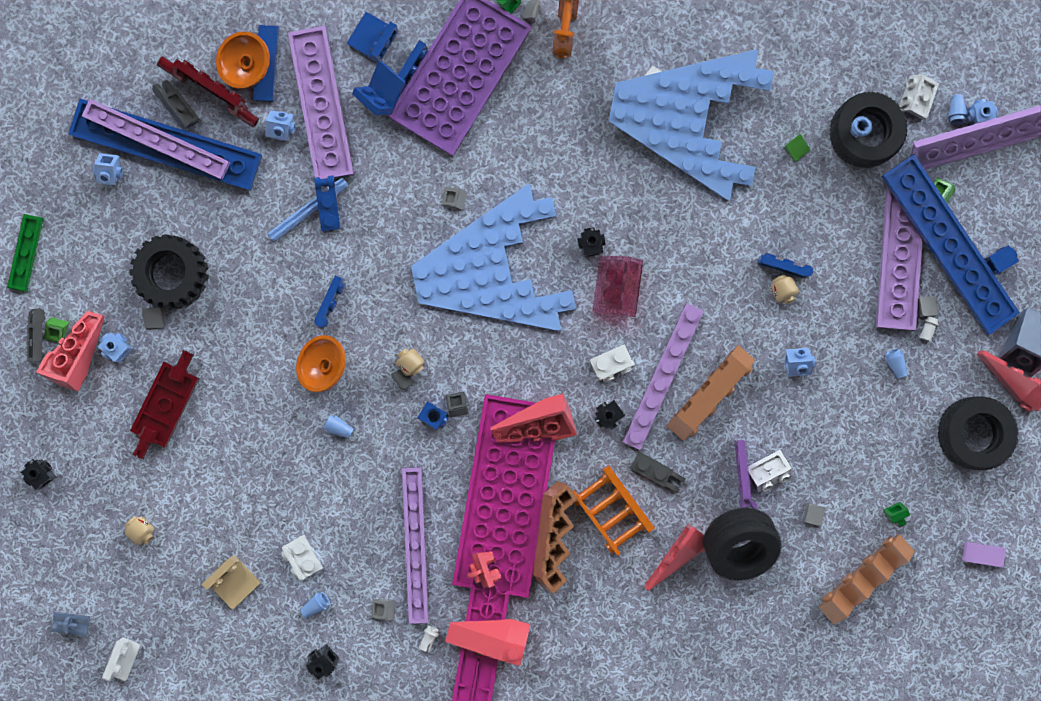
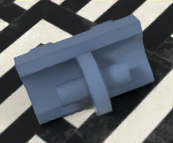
(70, 624)

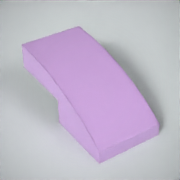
(984, 554)

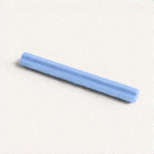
(302, 213)

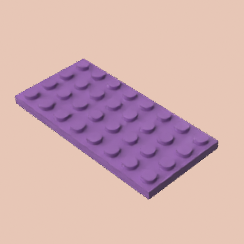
(460, 73)

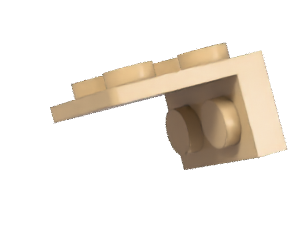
(232, 581)

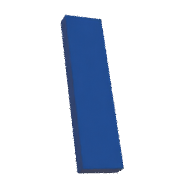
(265, 88)

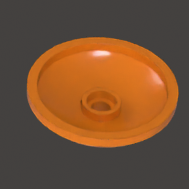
(234, 55)
(313, 363)

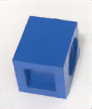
(1002, 259)
(427, 409)

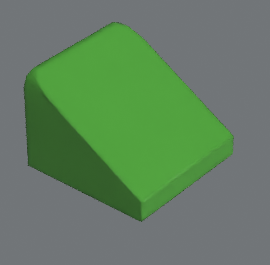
(797, 147)
(945, 188)
(55, 329)

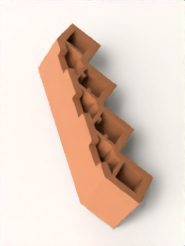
(714, 389)
(552, 527)
(871, 573)

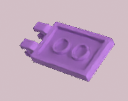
(743, 475)

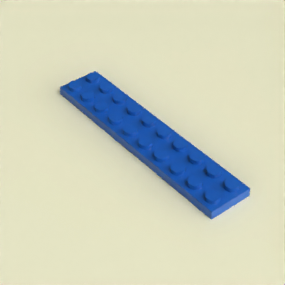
(242, 161)
(950, 244)

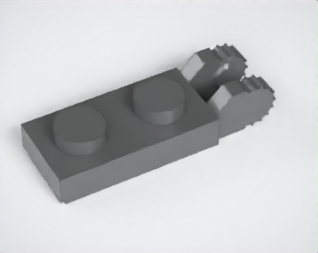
(175, 104)
(35, 334)
(655, 471)

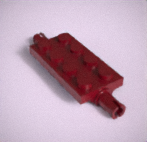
(185, 70)
(164, 404)

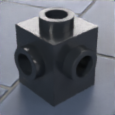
(591, 249)
(616, 415)
(37, 474)
(322, 662)

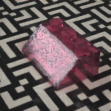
(618, 285)

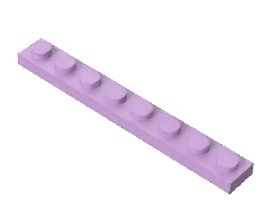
(156, 139)
(663, 376)
(415, 545)

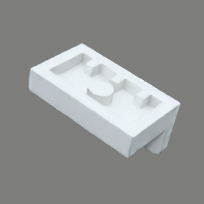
(919, 95)
(612, 362)
(770, 471)
(301, 557)
(121, 659)

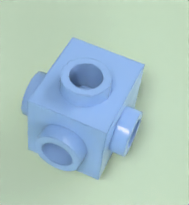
(976, 114)
(280, 125)
(107, 169)
(114, 346)
(799, 362)

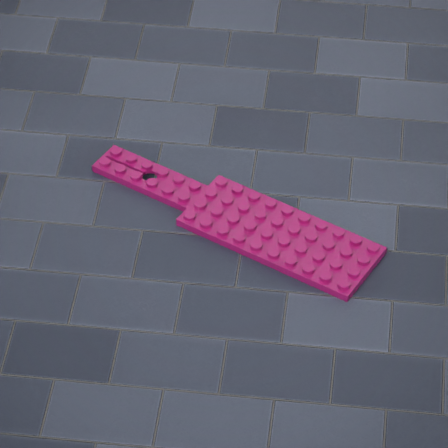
(499, 519)

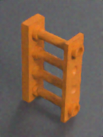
(563, 38)
(619, 493)

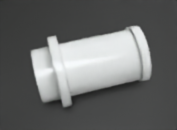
(929, 328)
(428, 639)

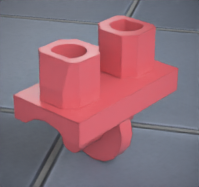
(480, 570)

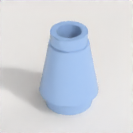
(957, 110)
(864, 126)
(896, 362)
(338, 427)
(316, 604)

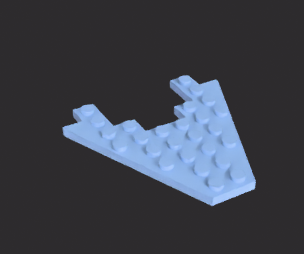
(671, 111)
(473, 271)

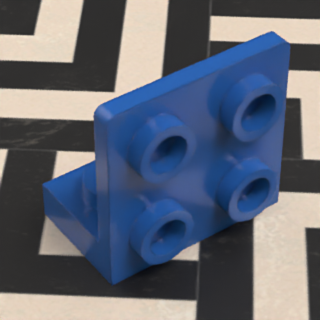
(373, 36)
(382, 91)

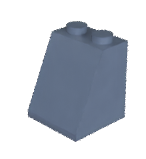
(1024, 343)

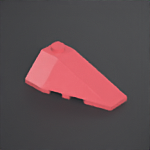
(72, 357)
(1023, 389)
(541, 420)
(683, 550)
(493, 638)

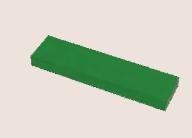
(25, 252)

